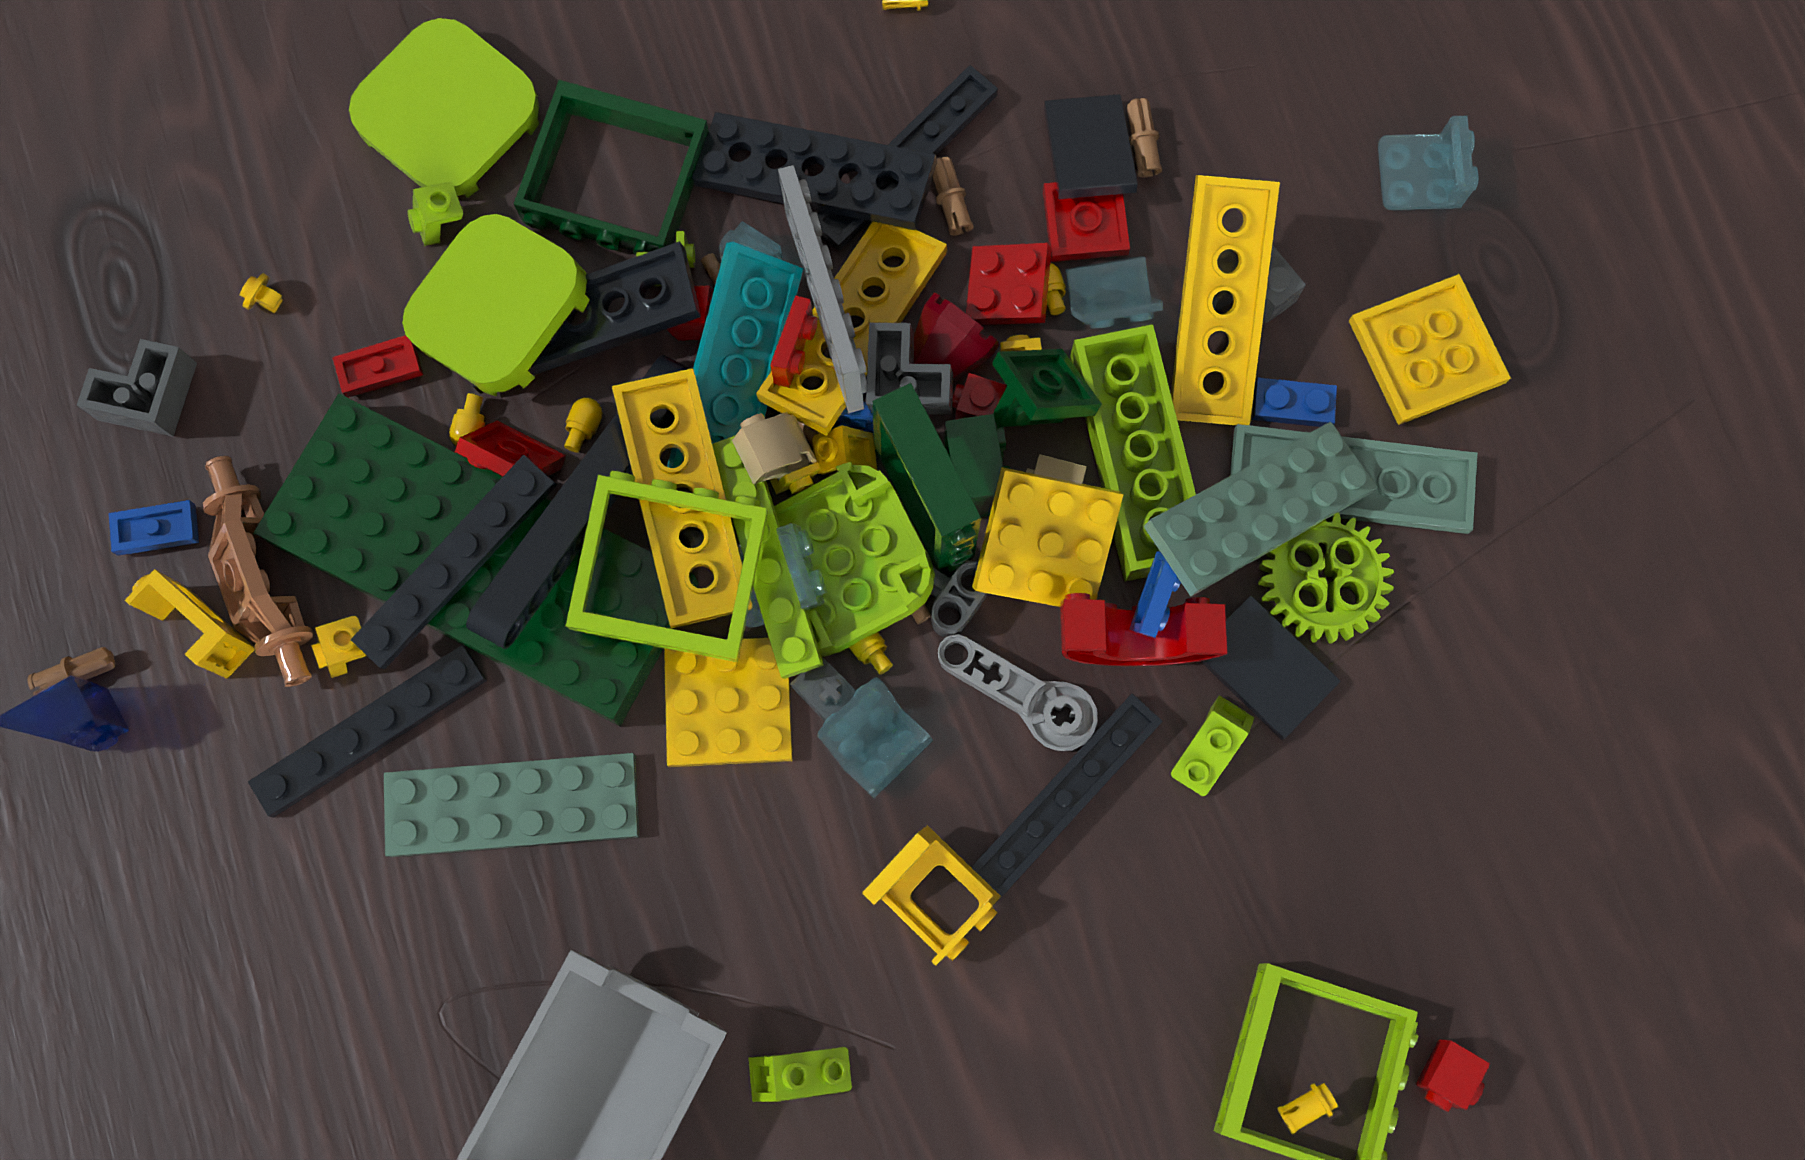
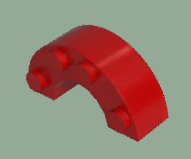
(1101, 634)

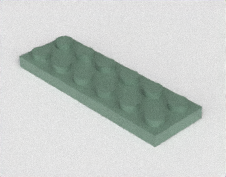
(1414, 482)
(1259, 508)
(510, 805)

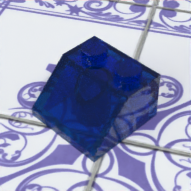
(69, 714)

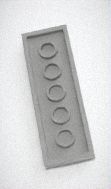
(824, 289)

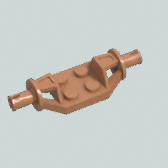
(241, 581)

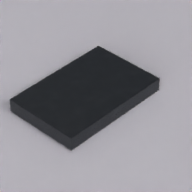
(1090, 146)
(1270, 669)

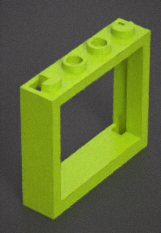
(666, 493)
(1390, 1077)

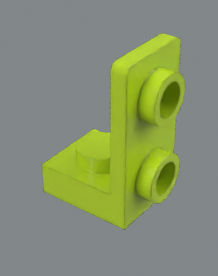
(1213, 746)
(799, 1075)

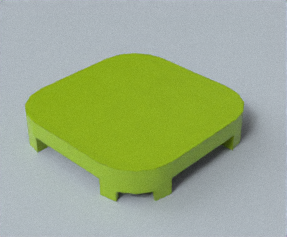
(444, 106)
(494, 302)
(865, 553)

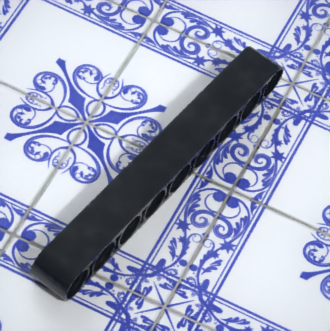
(557, 534)

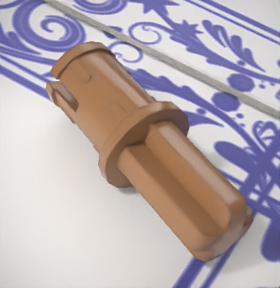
(1144, 137)
(951, 197)
(83, 667)

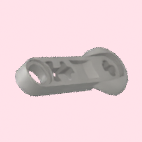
(1028, 696)

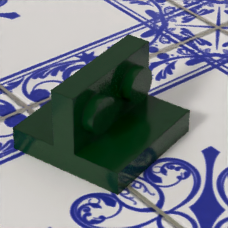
(1041, 388)

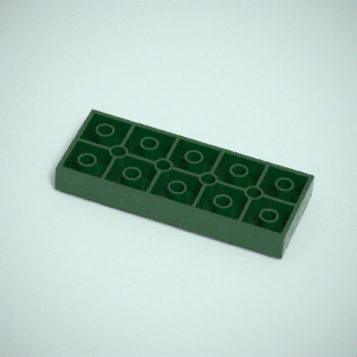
(382, 498)

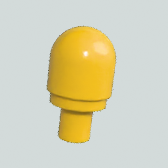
(1056, 291)
(467, 419)
(582, 422)
(872, 650)

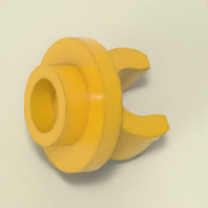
(256, 291)

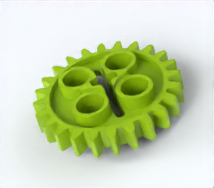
(1362, 577)

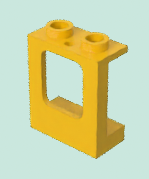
(219, 648)
(907, 871)

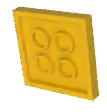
(1429, 349)
(1046, 538)
(727, 708)

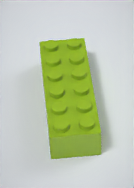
(1134, 436)

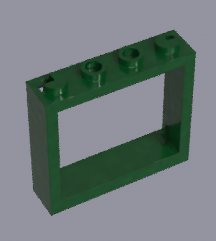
(620, 112)
(925, 479)

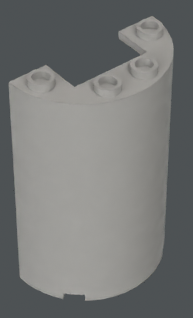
(597, 1072)

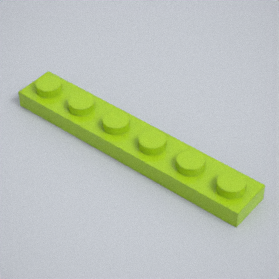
(782, 614)

